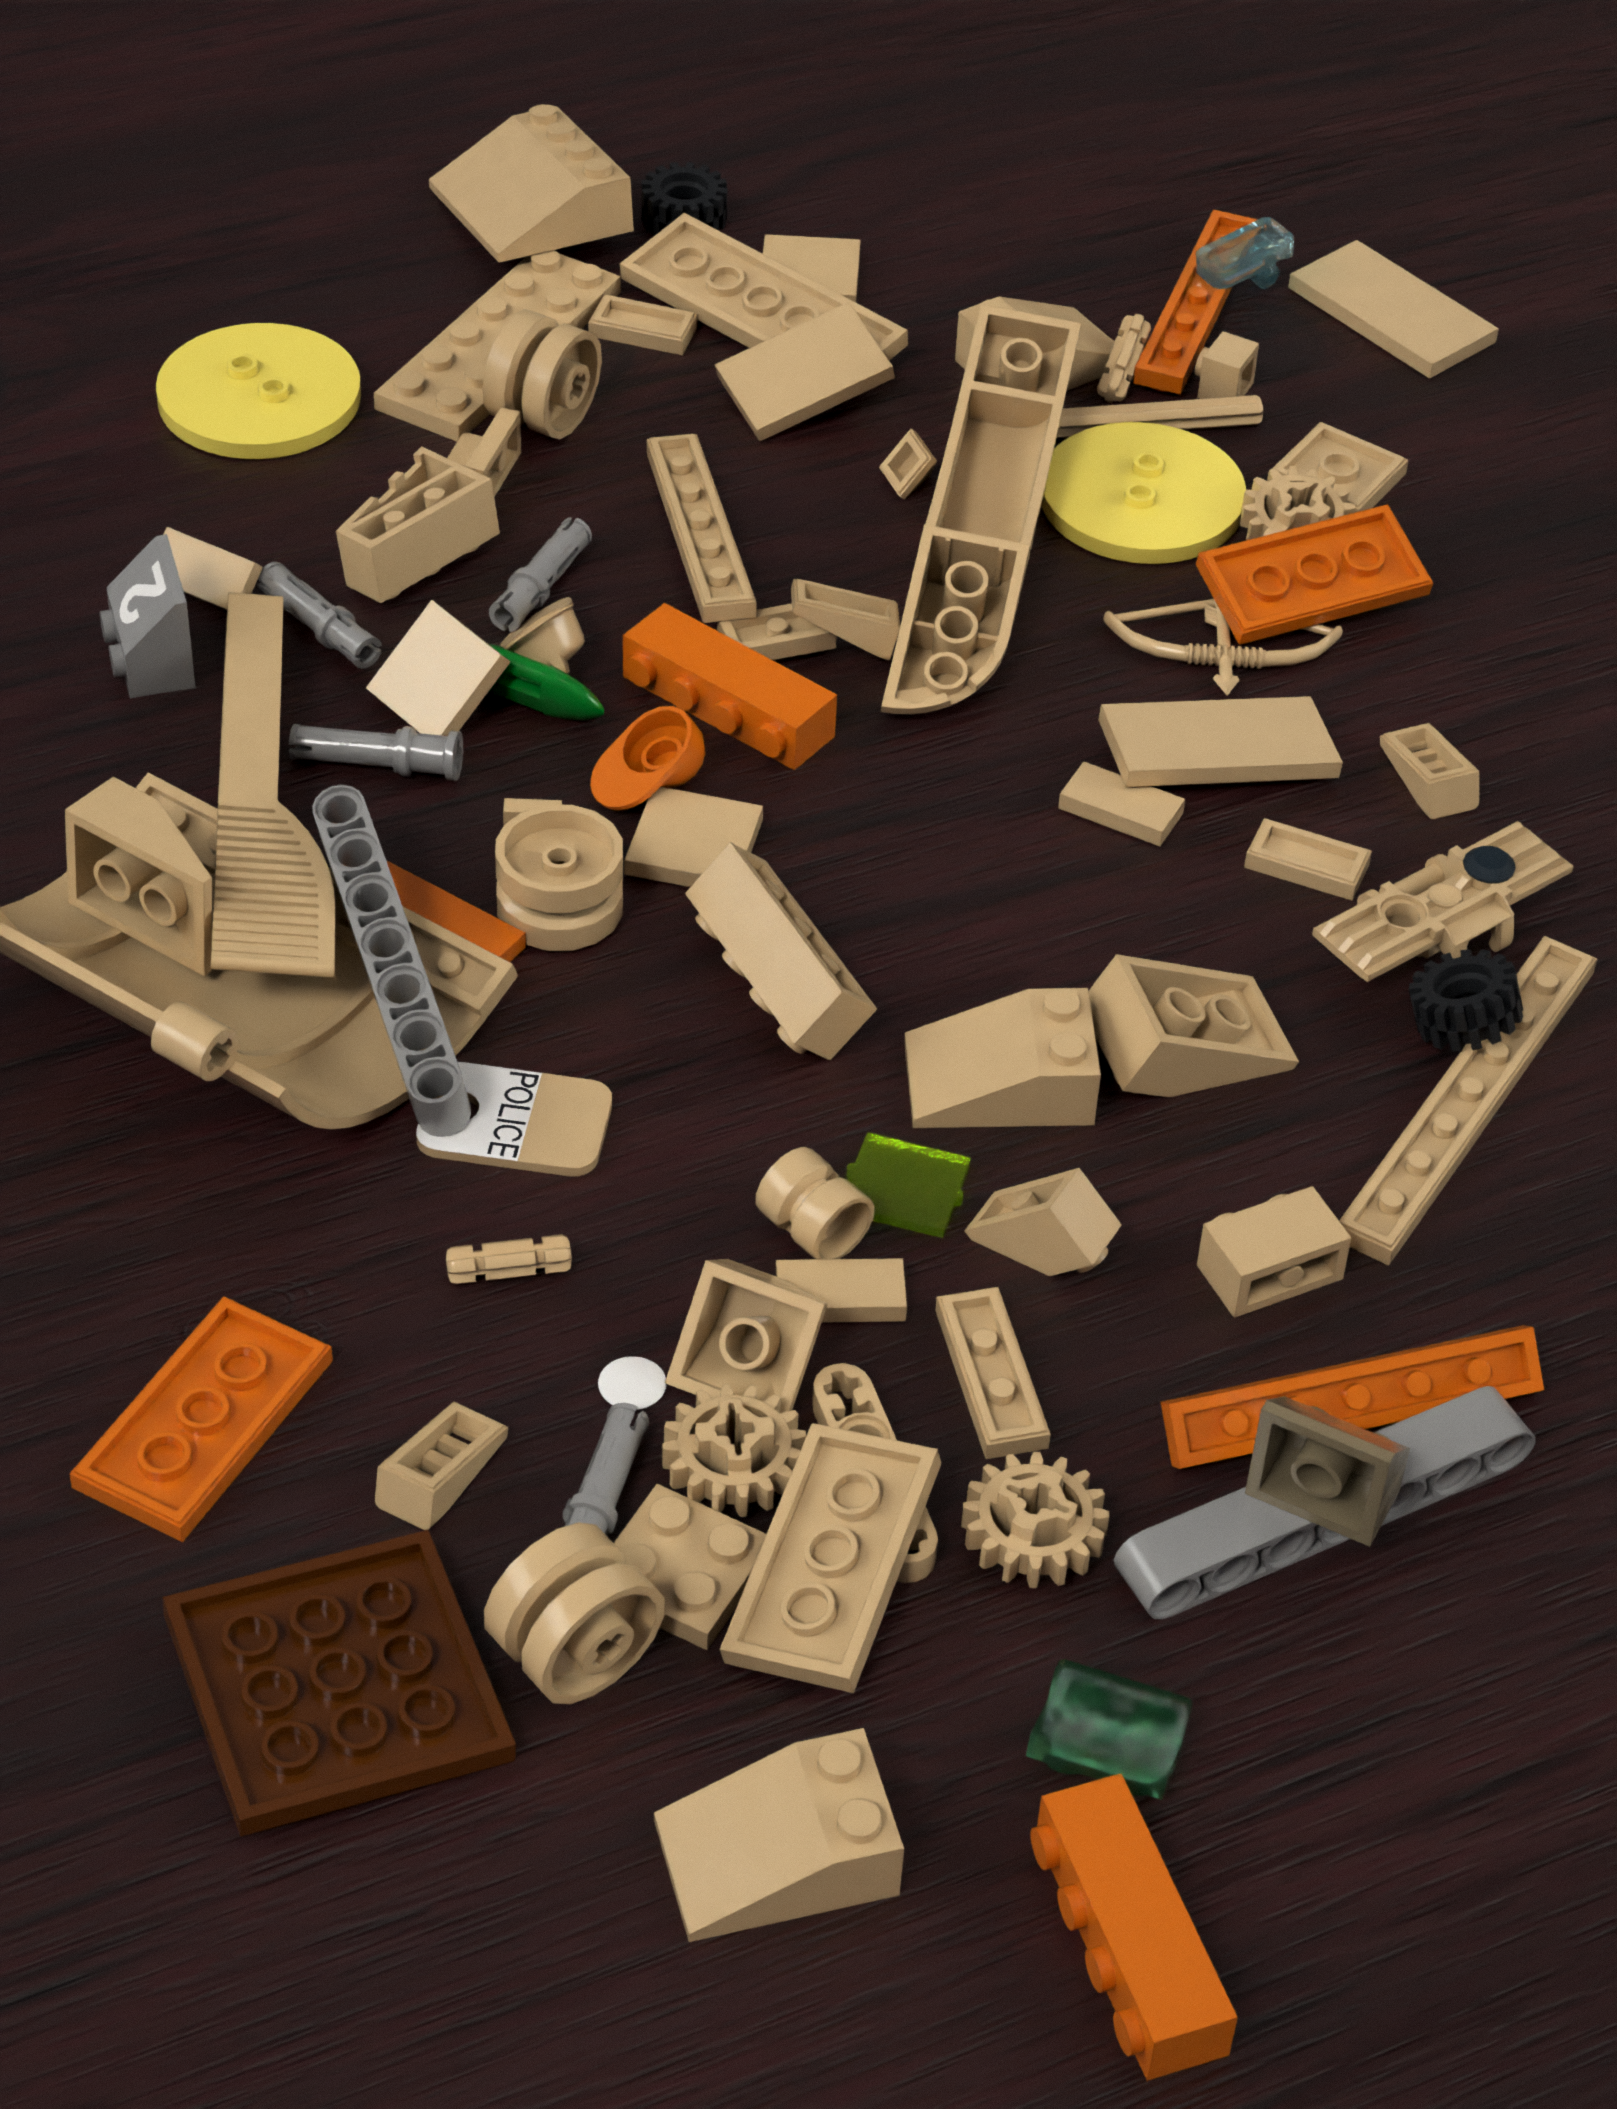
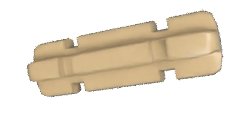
(1123, 358)
(508, 1259)

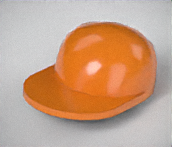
(651, 753)

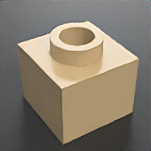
(1226, 367)

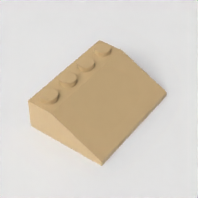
(536, 187)

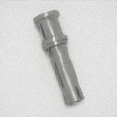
(403, 751)

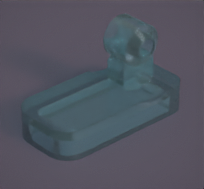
(1246, 254)

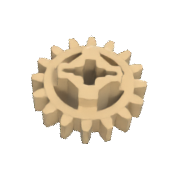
(1291, 502)
(732, 1449)
(1035, 1519)

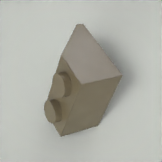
(1325, 1469)

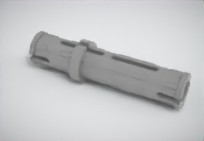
(531, 584)
(332, 624)
(608, 1469)

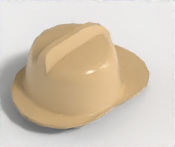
(548, 636)

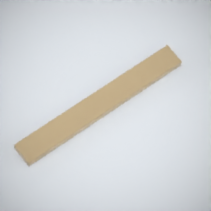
(1462, 1106)

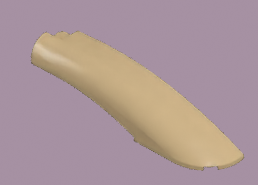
(982, 510)

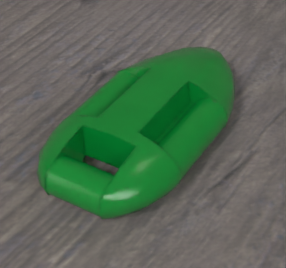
(545, 689)

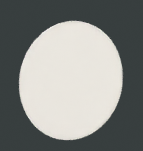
(632, 1382)

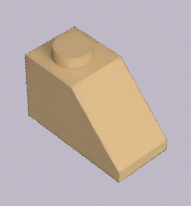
(1048, 1224)

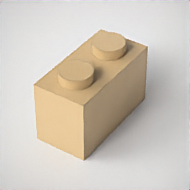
(1273, 1251)

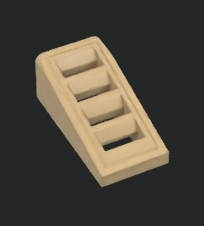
(853, 616)
(1436, 777)
(446, 1462)

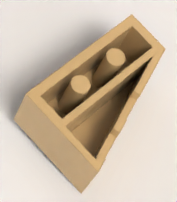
(416, 526)

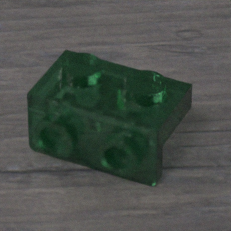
(1110, 1727)

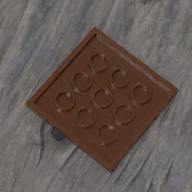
(336, 1681)

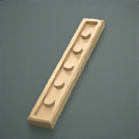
(701, 528)

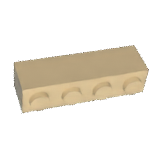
(779, 953)

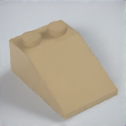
(1091, 349)
(139, 873)
(1184, 1027)
(1007, 1063)
(783, 1839)

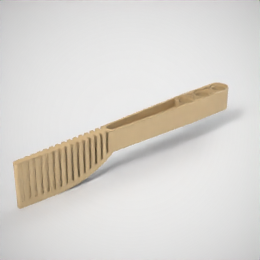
(269, 872)

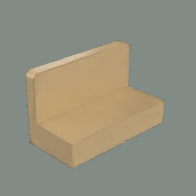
(494, 451)

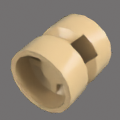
(814, 1204)

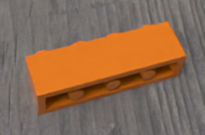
(729, 686)
(1134, 1928)

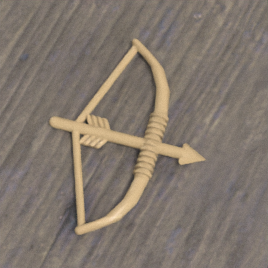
(1223, 654)

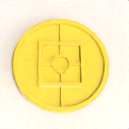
(258, 391)
(1143, 493)

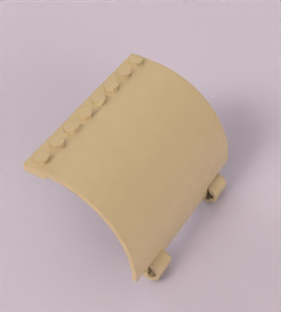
(284, 1037)

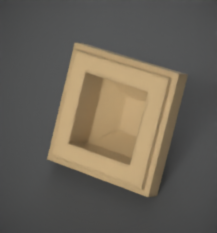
(908, 464)

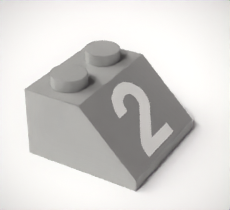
(149, 624)

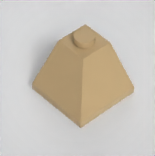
(746, 1333)

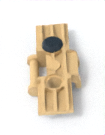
(1444, 903)

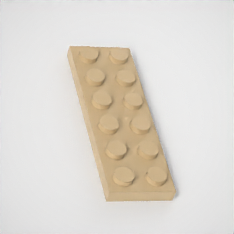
(738, 286)
(445, 379)

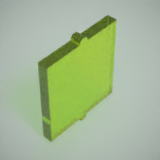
(909, 1183)

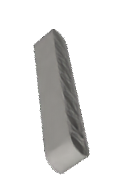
(392, 961)
(1246, 1539)

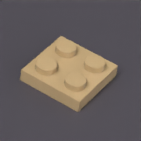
(692, 1559)

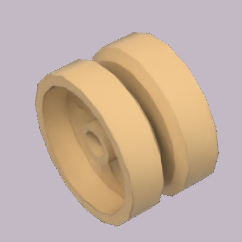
(542, 372)
(560, 876)
(573, 1613)

